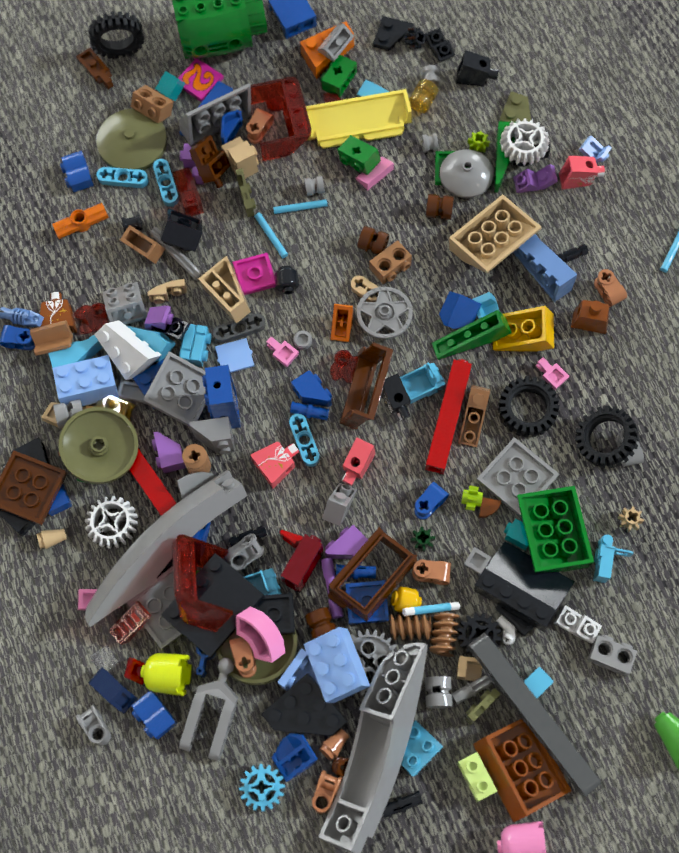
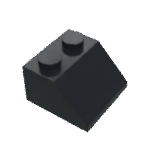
(181, 230)

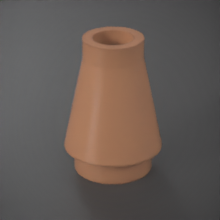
(332, 746)

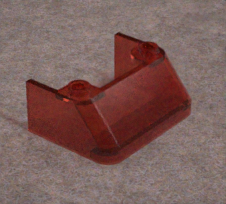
(287, 96)
(187, 555)

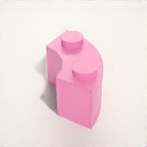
(260, 634)

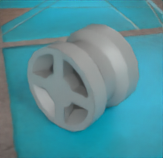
(430, 142)

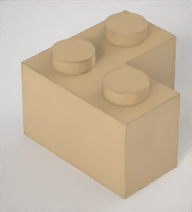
(241, 156)

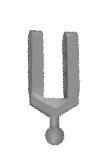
(218, 689)

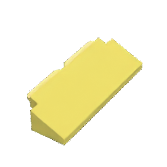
(362, 117)

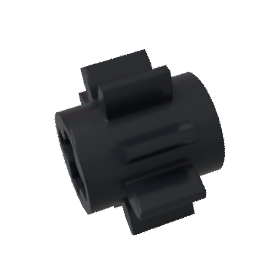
(414, 38)

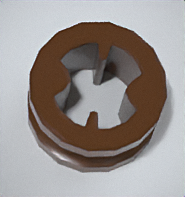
(337, 764)

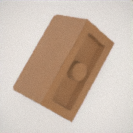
(51, 337)

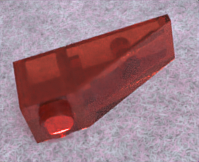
(188, 192)

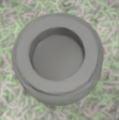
(302, 340)

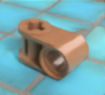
(259, 125)
(609, 289)
(435, 572)
(243, 654)
(326, 790)

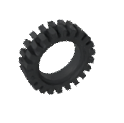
(116, 22)
(534, 386)
(596, 418)

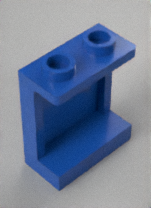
(293, 16)

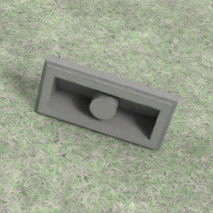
(336, 42)

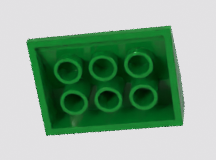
(555, 530)

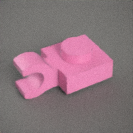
(282, 352)
(553, 374)

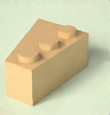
(225, 289)

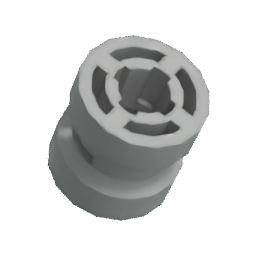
(431, 73)
(310, 185)

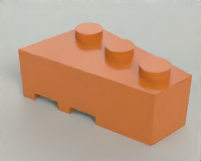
(315, 60)

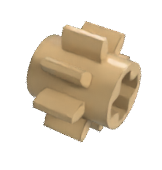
(630, 524)

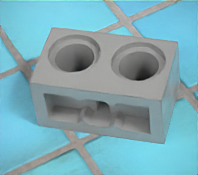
(611, 660)

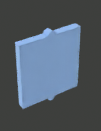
(235, 354)

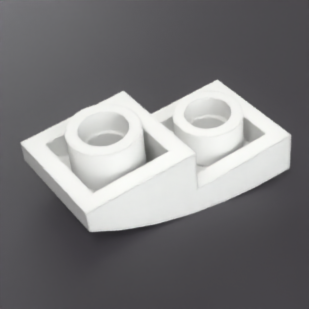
(577, 624)

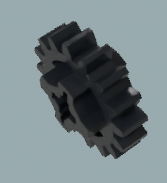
(473, 626)

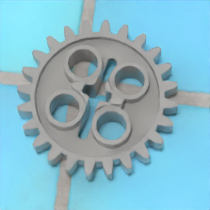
(381, 648)

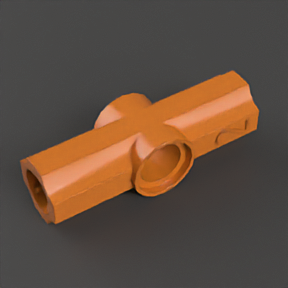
(71, 225)

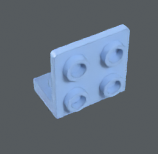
(297, 669)

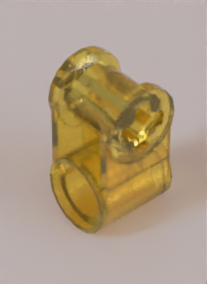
(117, 404)

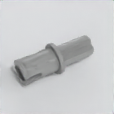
(471, 689)

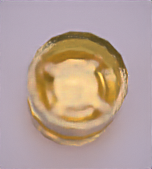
(423, 95)

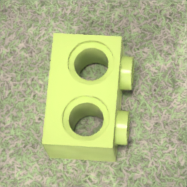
(476, 777)

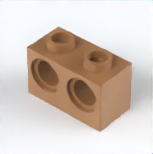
(151, 104)
(387, 259)

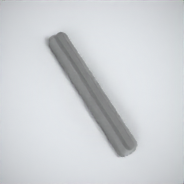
(177, 255)

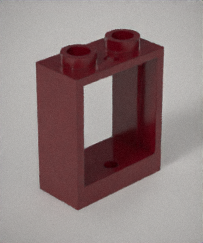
(302, 563)

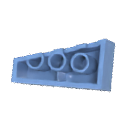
(546, 267)

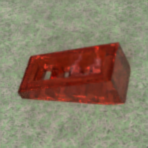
(119, 629)

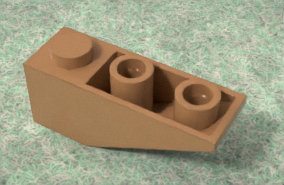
(474, 416)

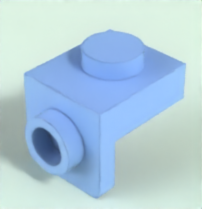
(593, 148)

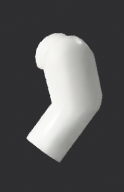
(509, 630)

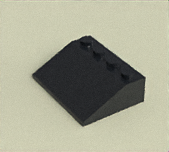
(221, 586)
(515, 586)

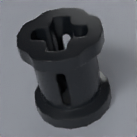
(135, 222)

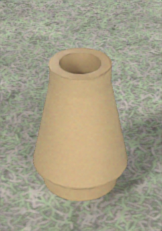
(49, 538)

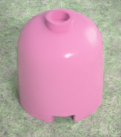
(522, 838)

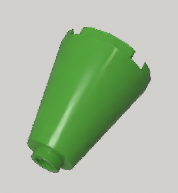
(668, 730)

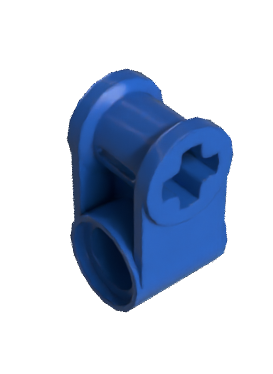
(17, 338)
(432, 498)

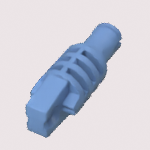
(21, 317)

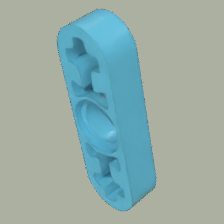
(120, 171)
(167, 176)
(304, 425)

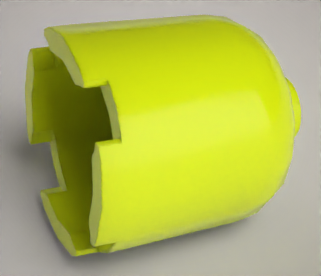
(167, 673)

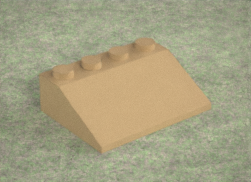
(493, 235)

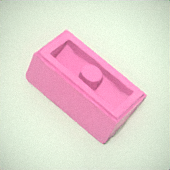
(380, 171)

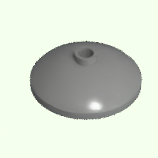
(466, 181)

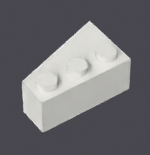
(125, 349)

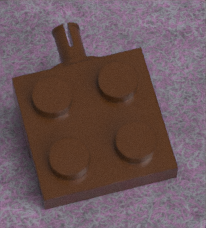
(209, 160)

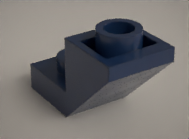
(112, 690)

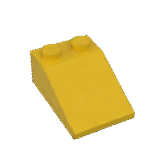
(530, 329)

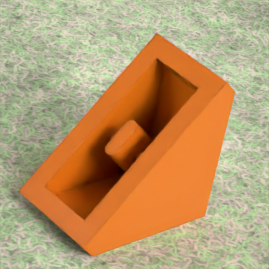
(342, 322)

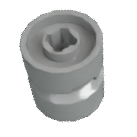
(65, 412)
(435, 699)

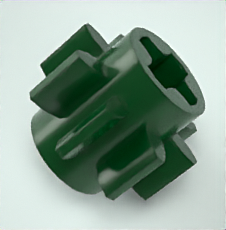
(418, 542)

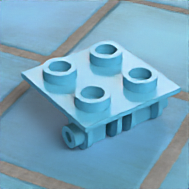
(420, 749)

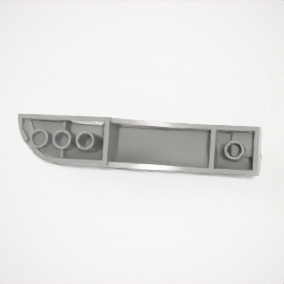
(153, 549)
(377, 749)

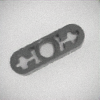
(253, 328)

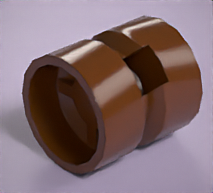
(439, 206)
(367, 237)
(320, 622)

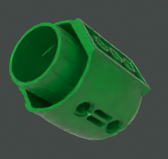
(218, 26)

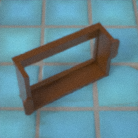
(353, 411)
(343, 600)

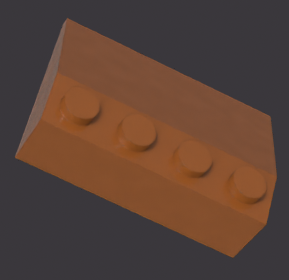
(521, 770)

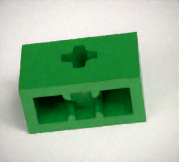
(339, 75)
(359, 155)

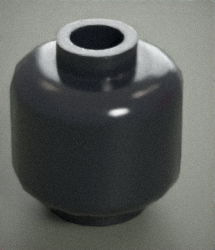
(286, 279)

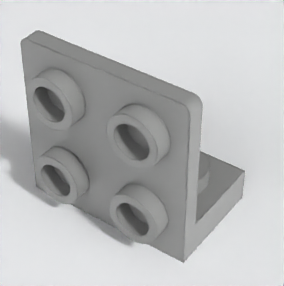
(124, 304)

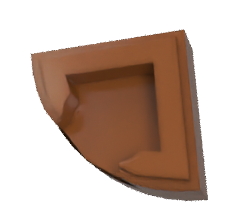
(488, 507)

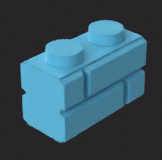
(194, 345)

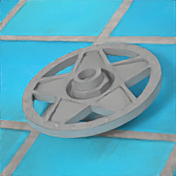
(384, 312)

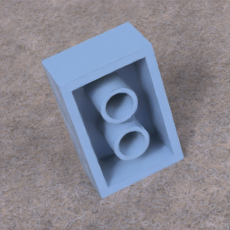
(85, 381)
(336, 665)

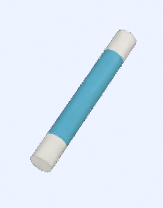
(431, 608)

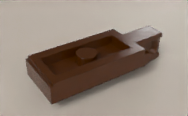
(95, 67)

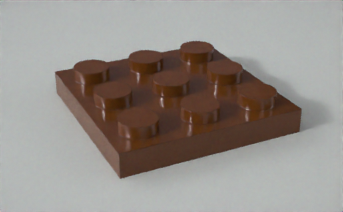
(29, 487)

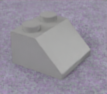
(214, 434)

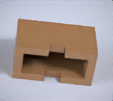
(142, 244)

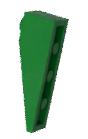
(502, 162)
(476, 334)

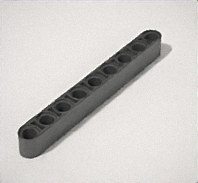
(534, 715)

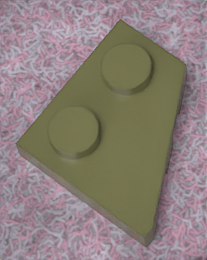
(516, 108)
(245, 190)
(475, 711)

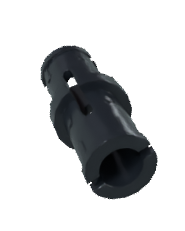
(401, 804)

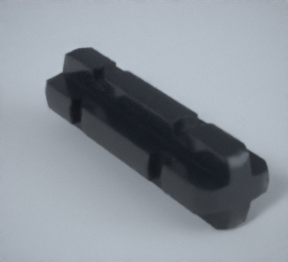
(573, 253)
(259, 532)

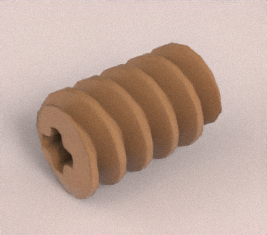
(196, 459)
(410, 627)
(443, 634)

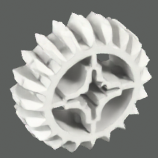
(523, 148)
(104, 526)

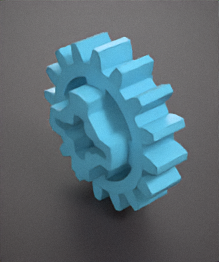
(261, 777)

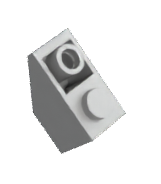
(339, 504)

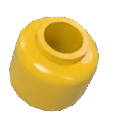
(404, 598)

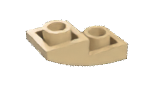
(161, 292)

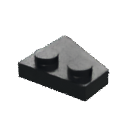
(390, 32)

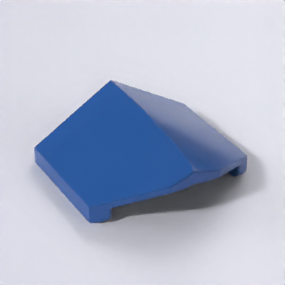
(230, 125)
(458, 310)
(293, 756)

